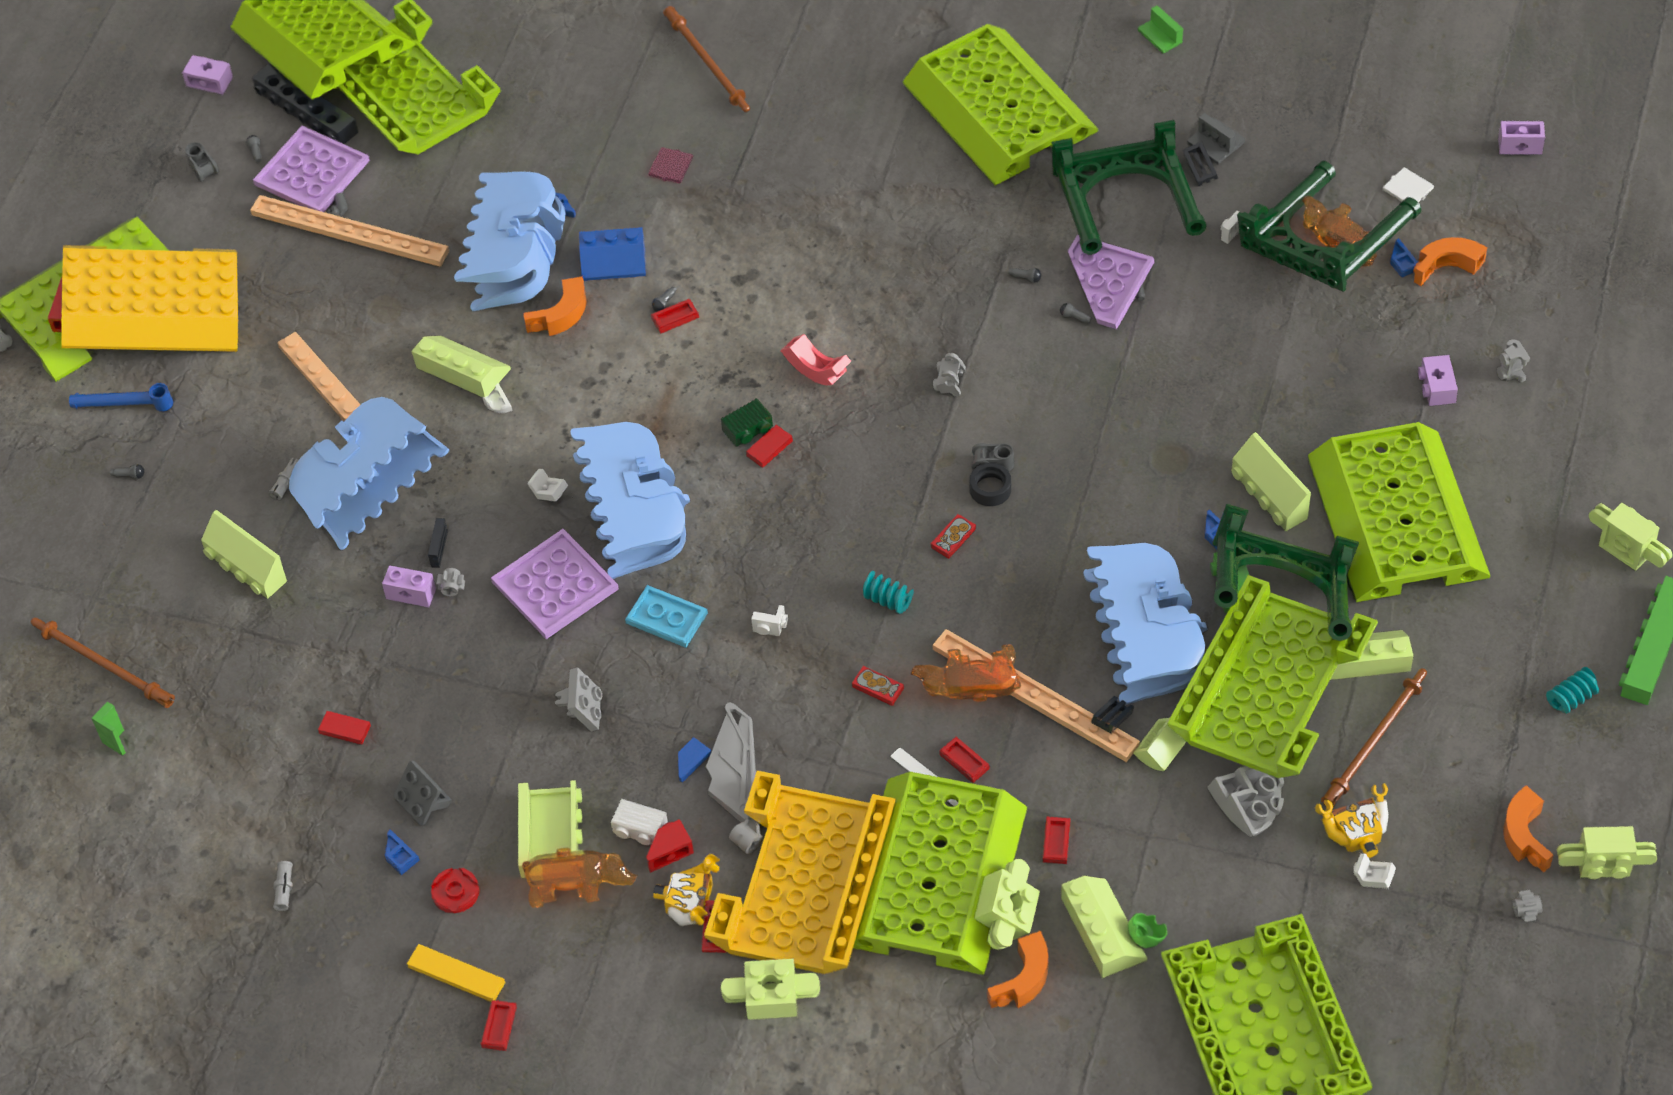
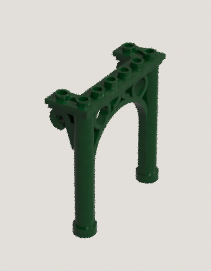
(1118, 161)
(1338, 262)
(1323, 570)

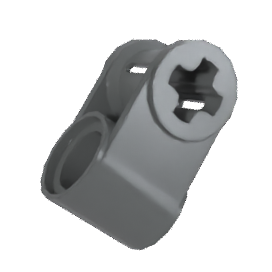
(200, 161)
(993, 453)

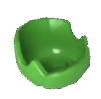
(1146, 931)

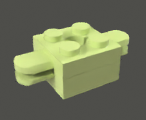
(1629, 536)
(1607, 852)
(1007, 904)
(770, 999)

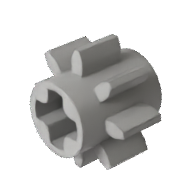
(450, 582)
(1527, 905)

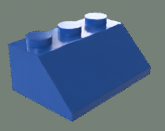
(612, 253)

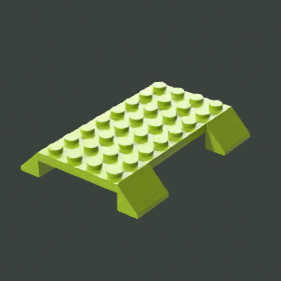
(413, 94)
(29, 304)
(1264, 681)

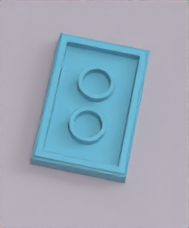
(666, 616)

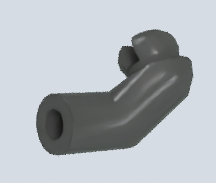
(341, 205)

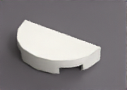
(497, 401)

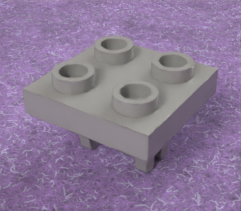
(581, 699)

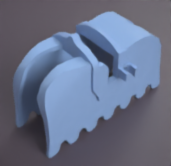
(511, 238)
(351, 483)
(633, 496)
(1147, 619)

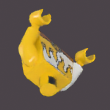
(1357, 824)
(688, 892)

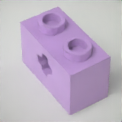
(207, 74)
(1521, 137)
(1438, 380)
(409, 586)

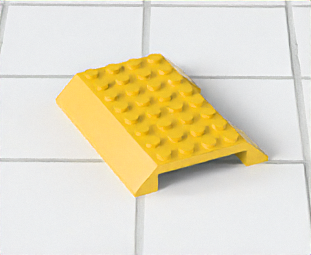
(149, 299)
(806, 879)

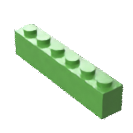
(1651, 648)

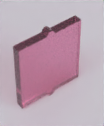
(671, 165)

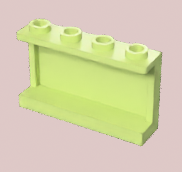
(547, 821)

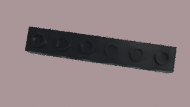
(316, 112)

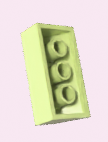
(459, 364)
(1271, 483)
(243, 555)
(1383, 654)
(1101, 924)

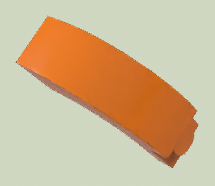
(1449, 252)
(562, 315)
(1521, 811)
(1031, 979)

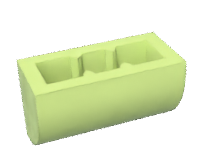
(1159, 746)

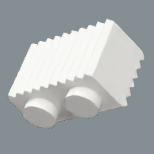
(637, 821)

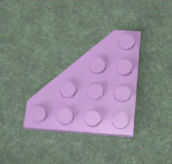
(1110, 279)

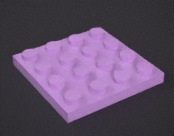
(311, 170)
(554, 583)

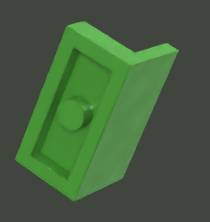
(1162, 30)
(109, 727)

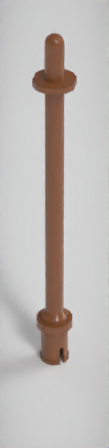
(678, 23)
(151, 691)
(1340, 785)

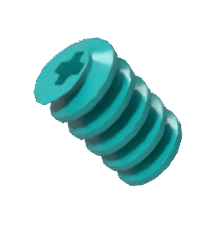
(885, 594)
(1573, 690)

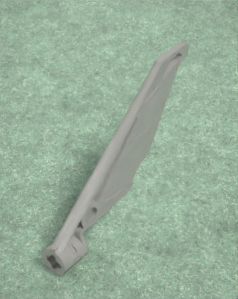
(733, 774)

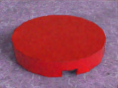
(455, 890)

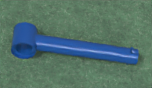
(157, 395)

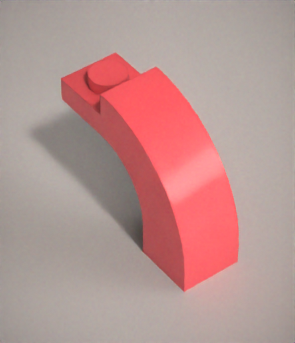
(813, 363)

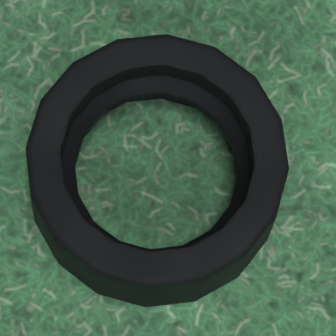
(990, 498)

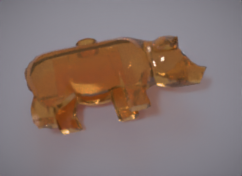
(1333, 225)
(971, 679)
(572, 871)

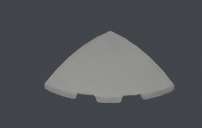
(1248, 798)

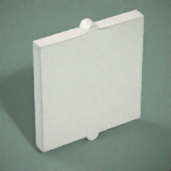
(1408, 185)

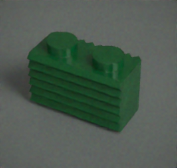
(747, 422)

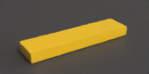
(455, 973)

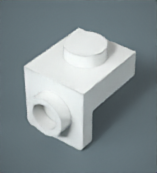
(1230, 228)
(545, 487)
(768, 623)
(1373, 873)

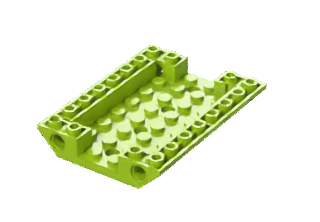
(319, 43)
(977, 111)
(1366, 510)
(980, 840)
(1296, 1015)

